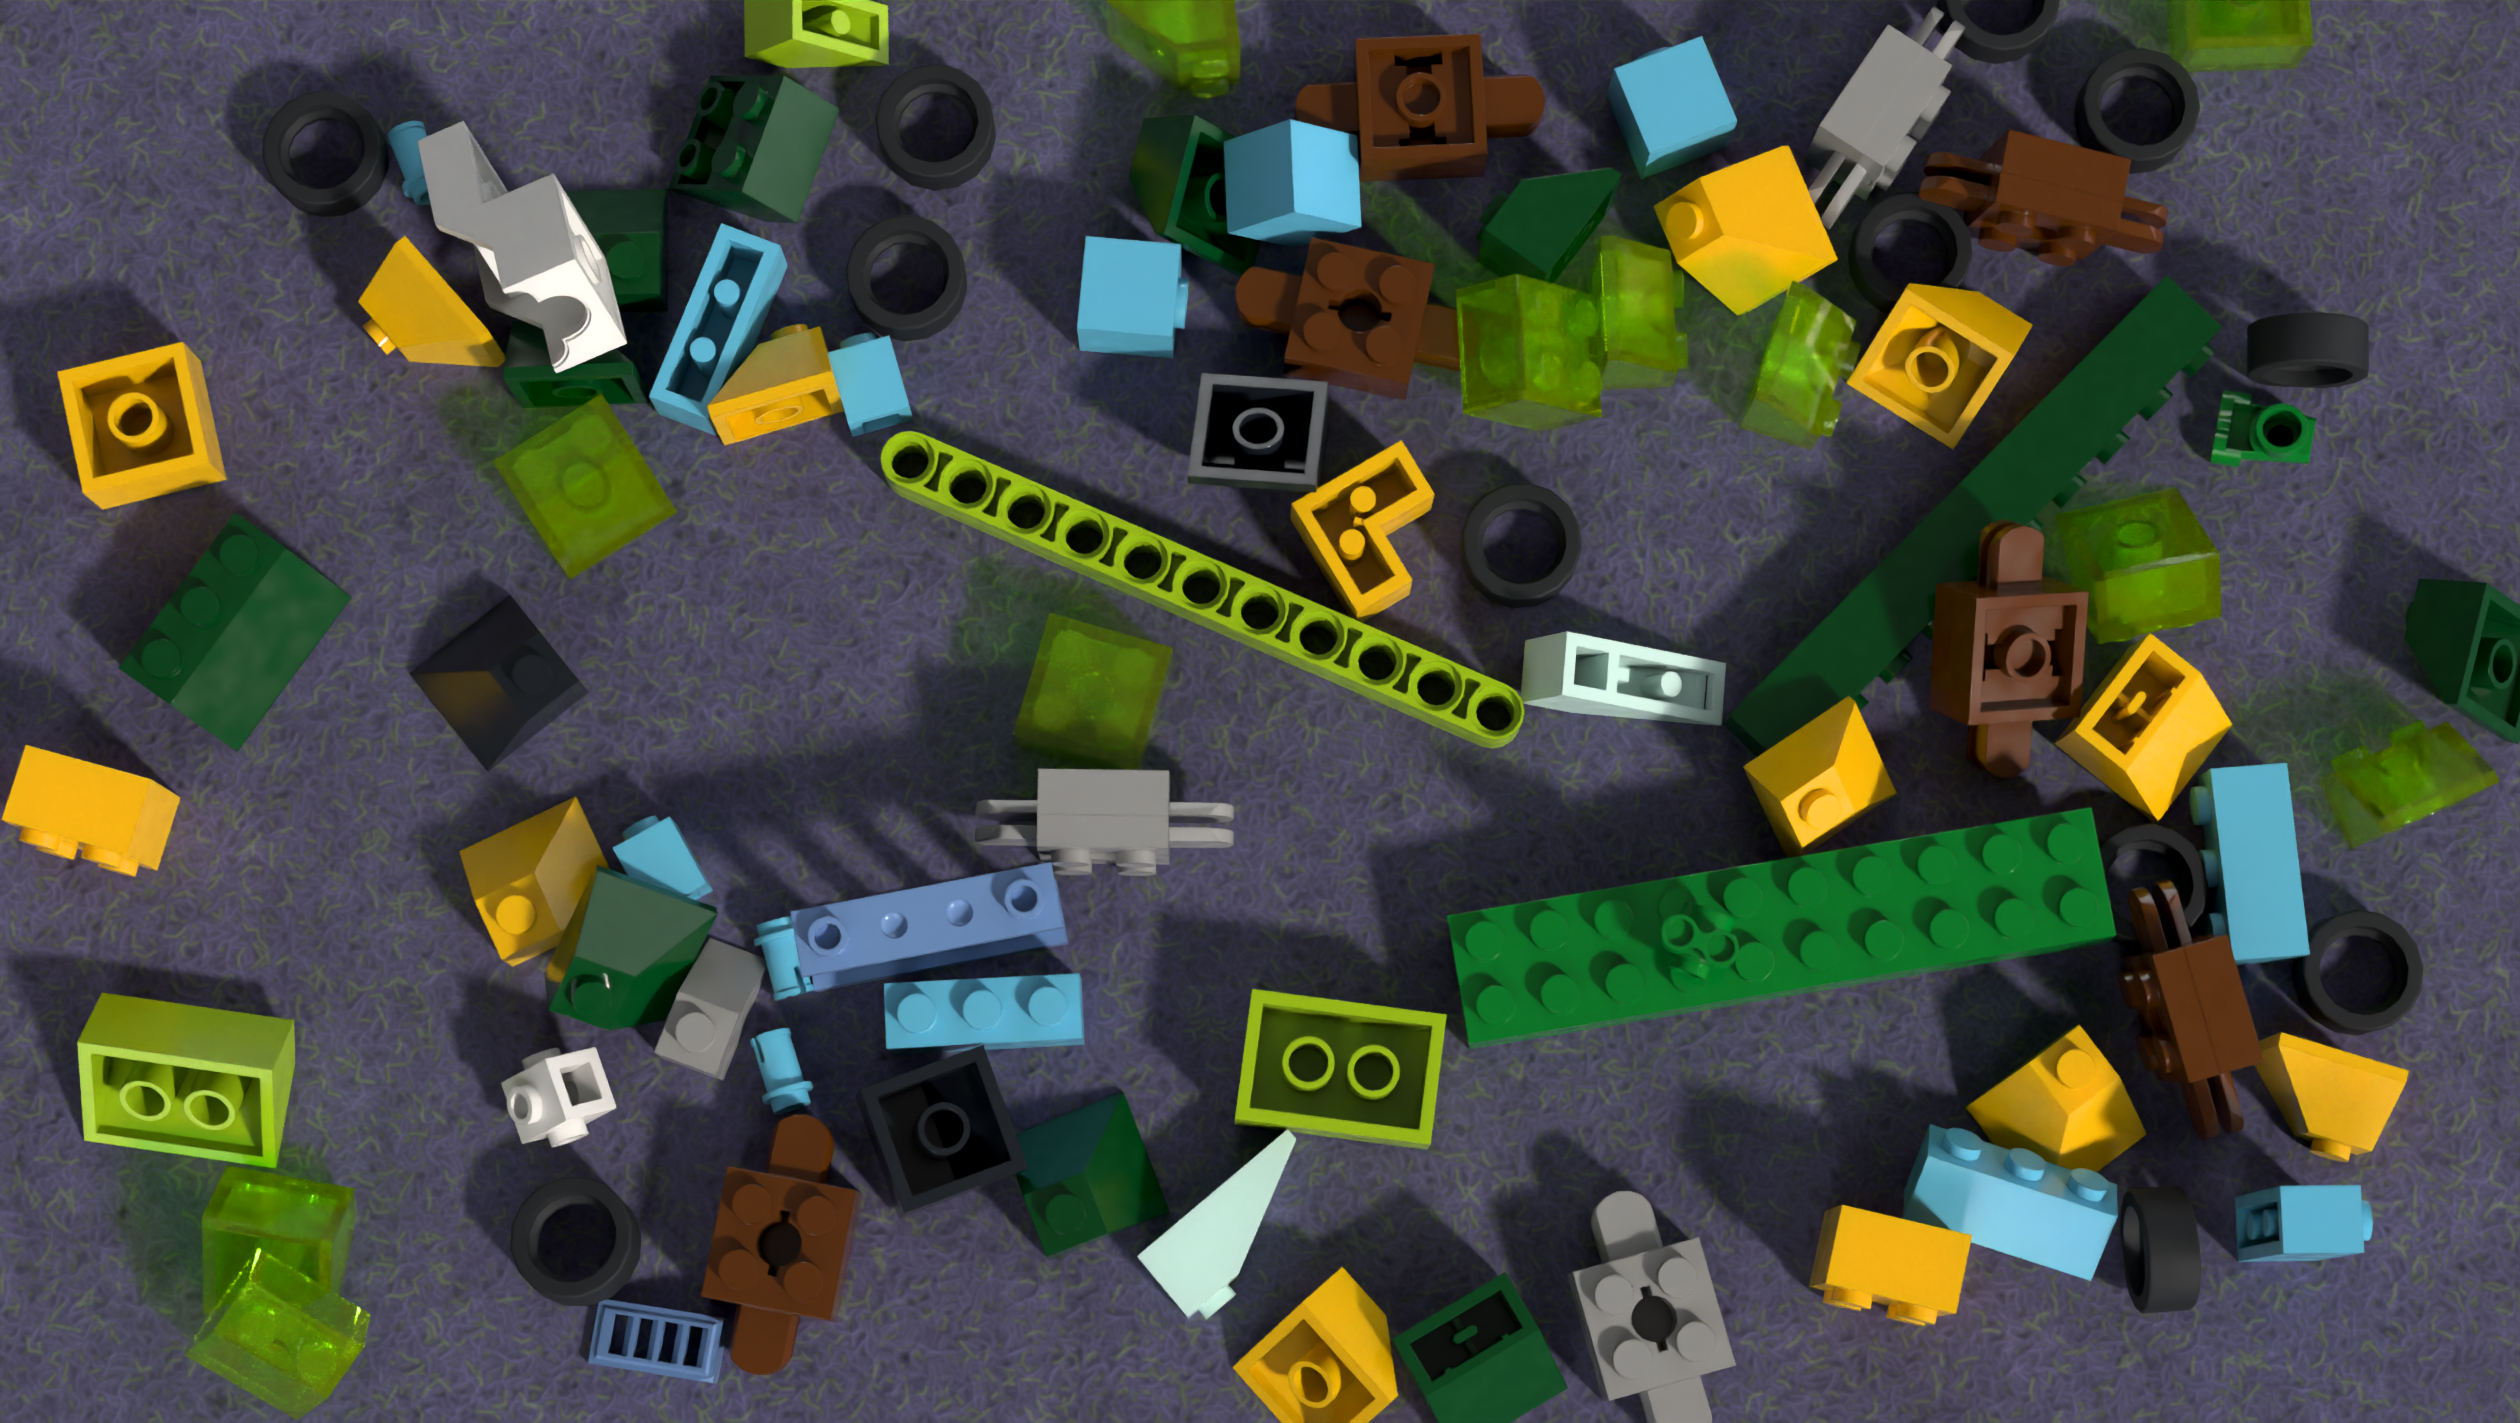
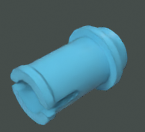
(405, 147)
(782, 958)
(781, 1071)

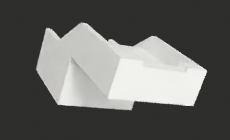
(527, 246)

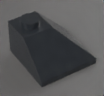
(499, 683)

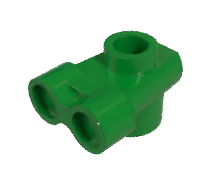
(2245, 430)
(1699, 941)

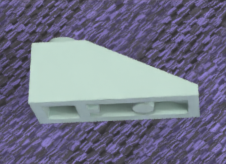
(1620, 680)
(1212, 1241)

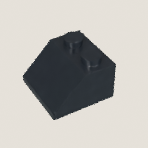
(1260, 433)
(940, 1131)

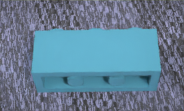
(718, 325)
(2251, 862)
(984, 1012)
(2012, 1201)
(2302, 1223)

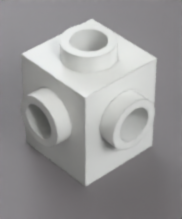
(558, 1095)

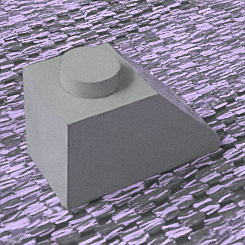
(712, 1009)

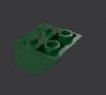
(754, 146)
(1480, 1358)

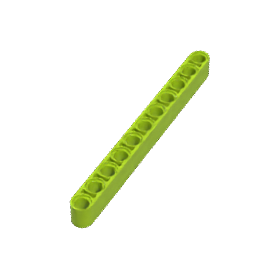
(1178, 567)

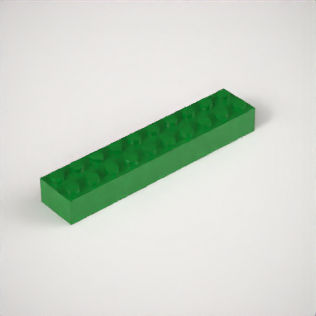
(1797, 925)

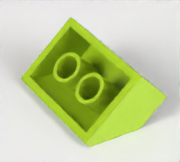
(186, 1079)

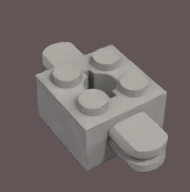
(1883, 104)
(1104, 820)
(1649, 1314)

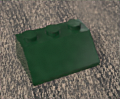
(235, 632)

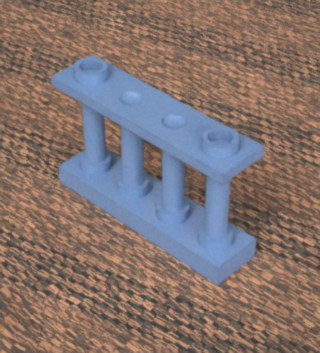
(929, 927)

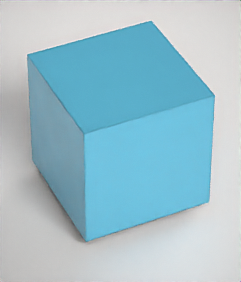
(1671, 107)
(1292, 183)
(1131, 297)

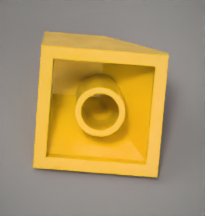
(1747, 230)
(423, 315)
(1939, 358)
(777, 386)
(1820, 779)
(532, 879)
(2330, 1094)
(2062, 1106)
(1325, 1358)

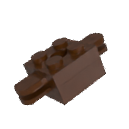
(1423, 107)
(2044, 199)
(1353, 317)
(2036, 652)
(2188, 1009)
(781, 1245)

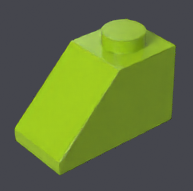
(817, 33)

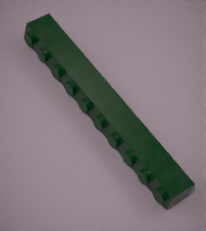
(2014, 483)

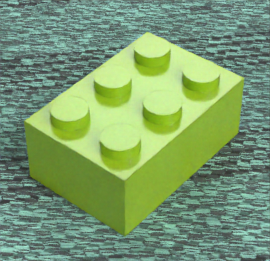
(1340, 1069)

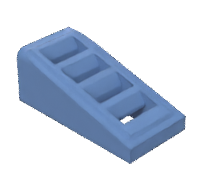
(710, 1347)

